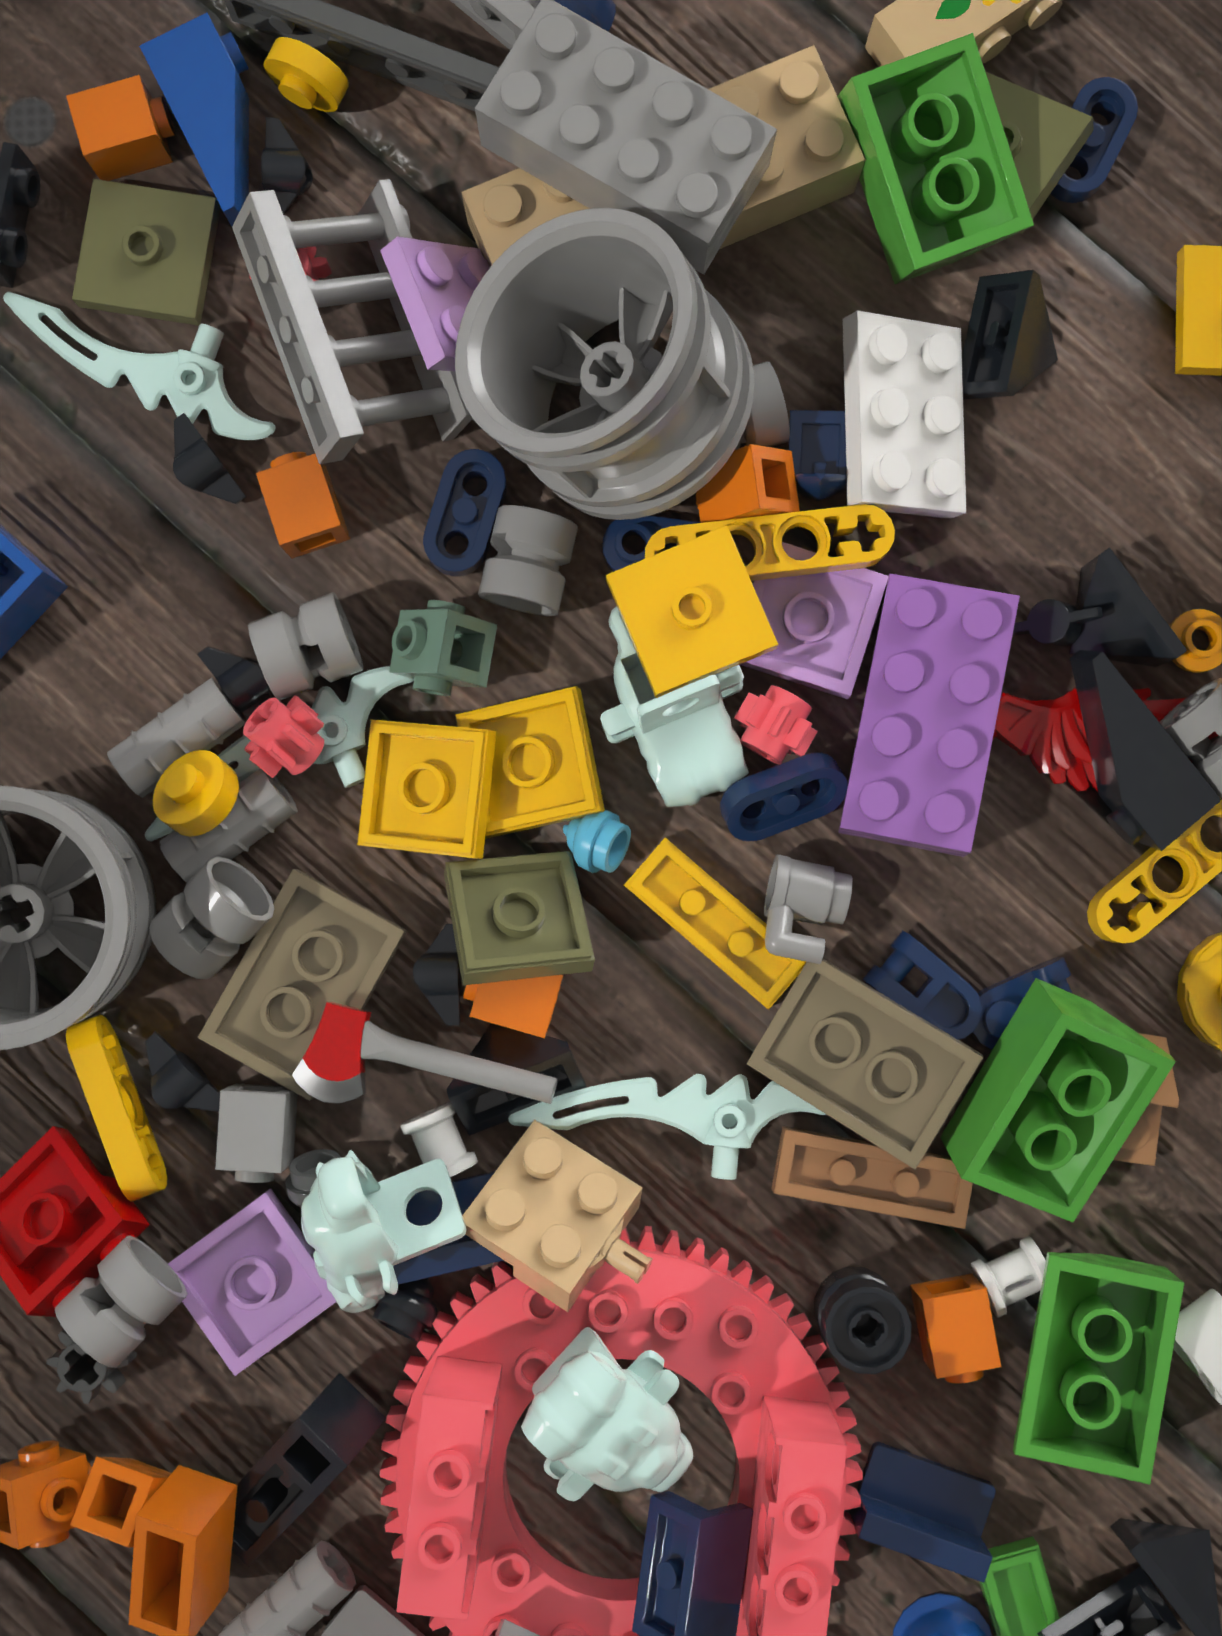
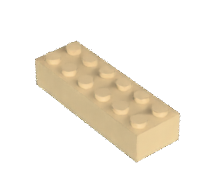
(809, 166)

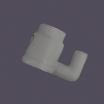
(803, 894)

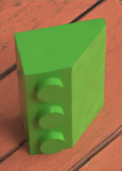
(934, 158)
(1054, 1102)
(1099, 1364)

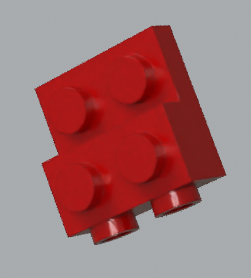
(58, 1221)

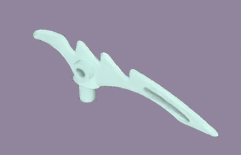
(186, 377)
(341, 732)
(723, 1119)

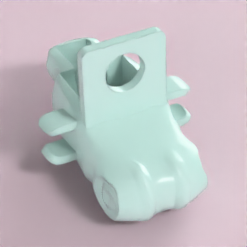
(679, 734)
(364, 1228)
(607, 1421)

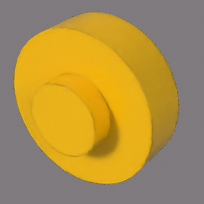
(305, 75)
(195, 793)

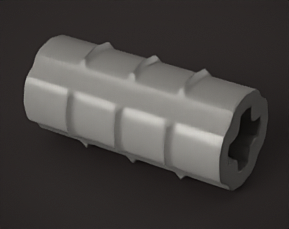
(189, 725)
(258, 810)
(298, 1597)

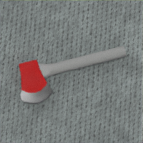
(345, 1037)

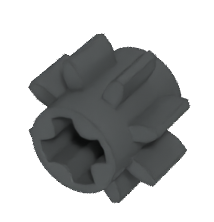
(80, 1375)

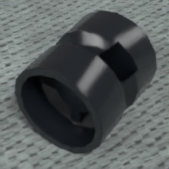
(862, 1320)

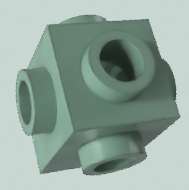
(442, 648)

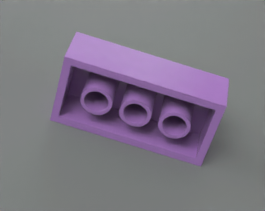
(929, 715)

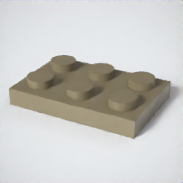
(306, 955)
(865, 1061)

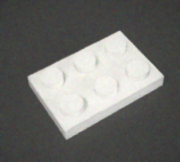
(904, 415)

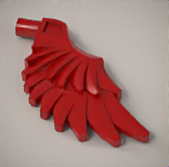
(1056, 736)

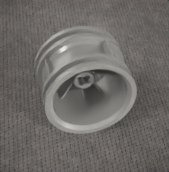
(646, 421)
(105, 950)

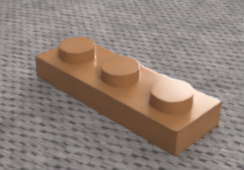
(869, 1178)

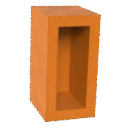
(182, 1553)

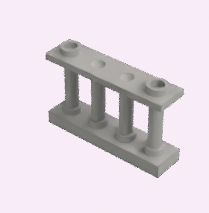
(307, 351)

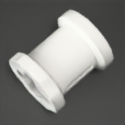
(439, 1138)
(1011, 1275)

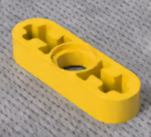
(116, 1107)

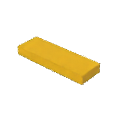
(712, 922)

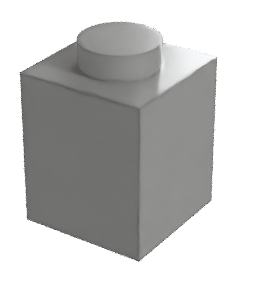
(256, 1131)

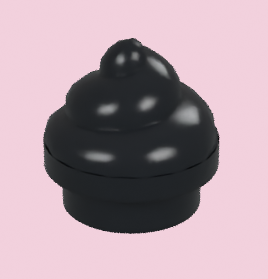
(408, 1309)

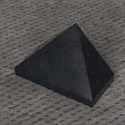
(1006, 336)
(1130, 623)
(486, 1107)
(1180, 1567)
(1123, 1609)

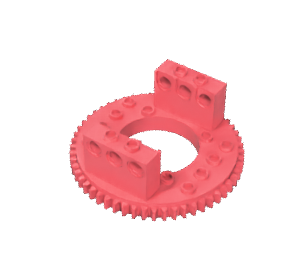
(461, 1536)

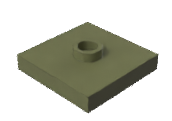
(1040, 136)
(146, 252)
(518, 917)

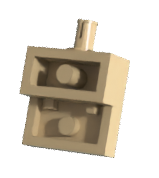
(556, 1216)

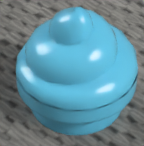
(598, 841)

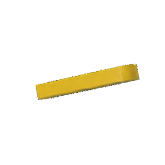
(767, 532)
(1198, 868)

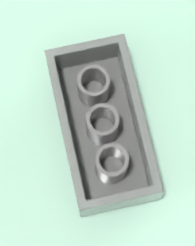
(623, 131)

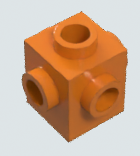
(40, 1494)

